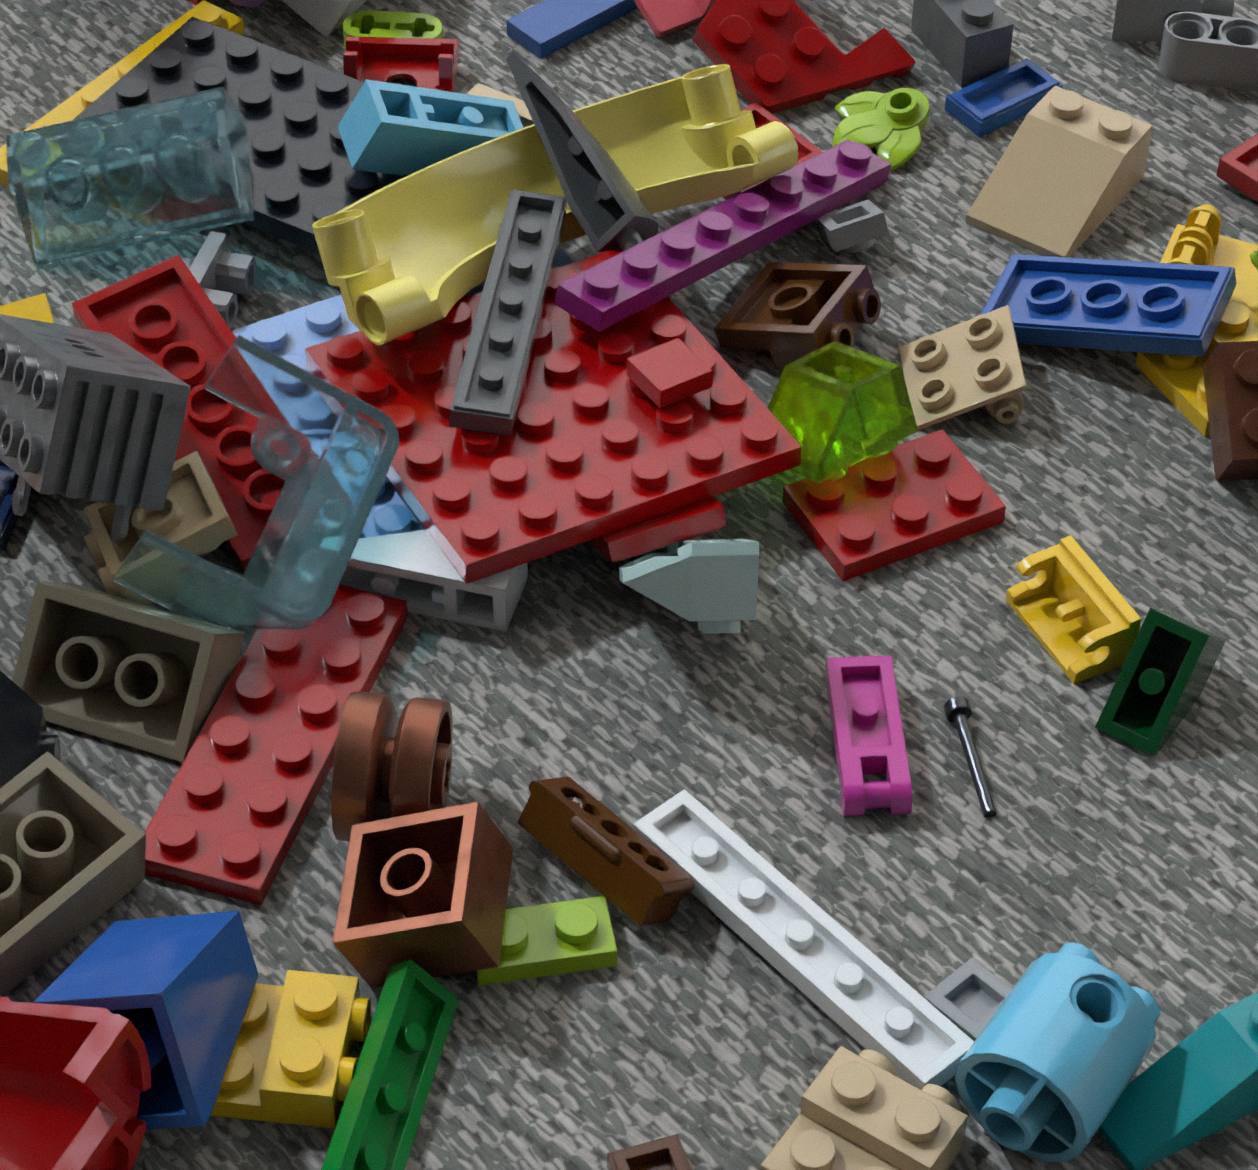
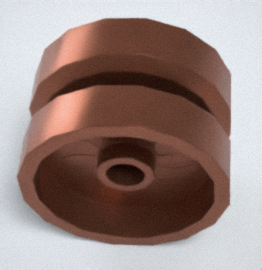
(387, 764)

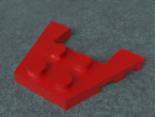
(786, 58)

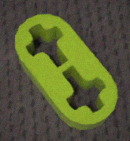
(391, 24)

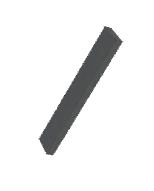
(508, 314)

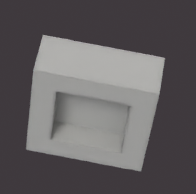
(853, 227)
(969, 997)

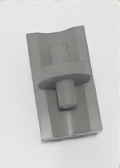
(223, 271)

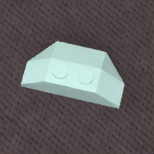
(701, 581)

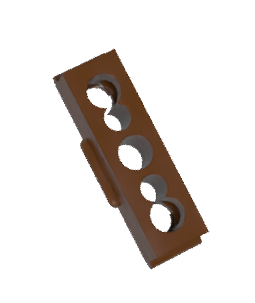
(604, 850)

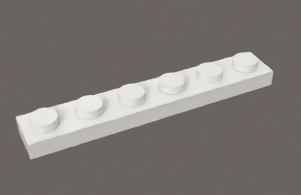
(806, 943)

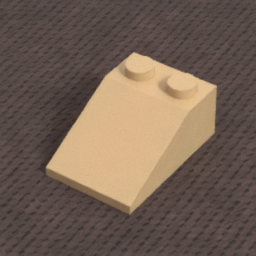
(1062, 174)

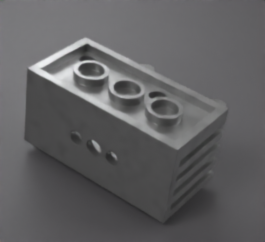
(86, 418)

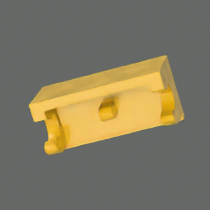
(1074, 611)

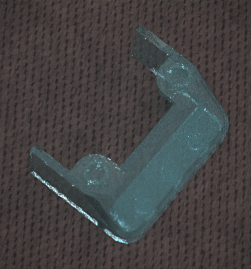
(333, 466)

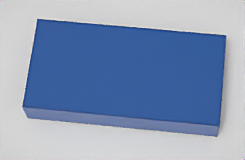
(1000, 97)

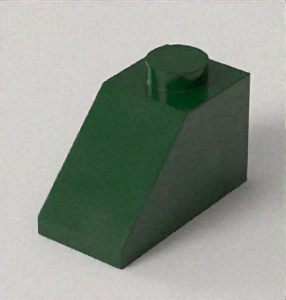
(1159, 680)

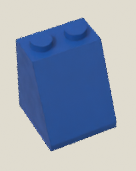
(184, 992)

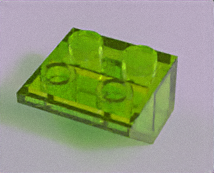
(842, 409)

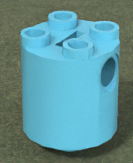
(1057, 1055)

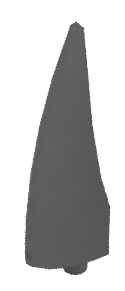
(589, 177)

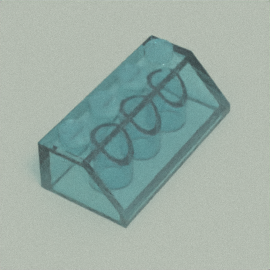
(131, 176)

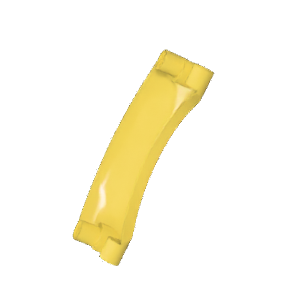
(433, 234)

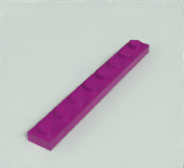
(720, 235)

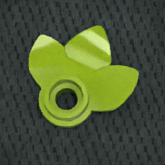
(885, 122)

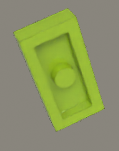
(554, 941)

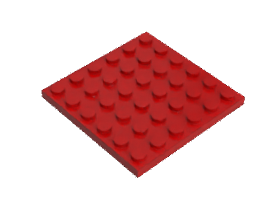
(584, 439)

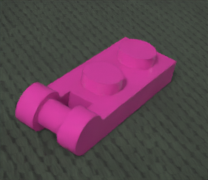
(868, 734)

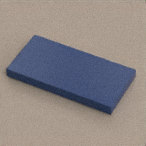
(1114, 303)

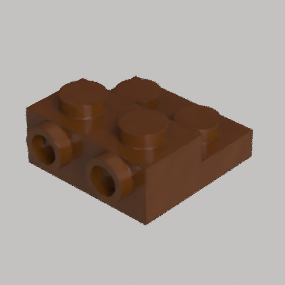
(800, 310)

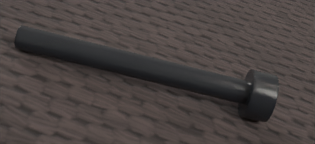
(959, 711)

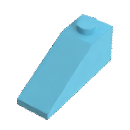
(412, 127)

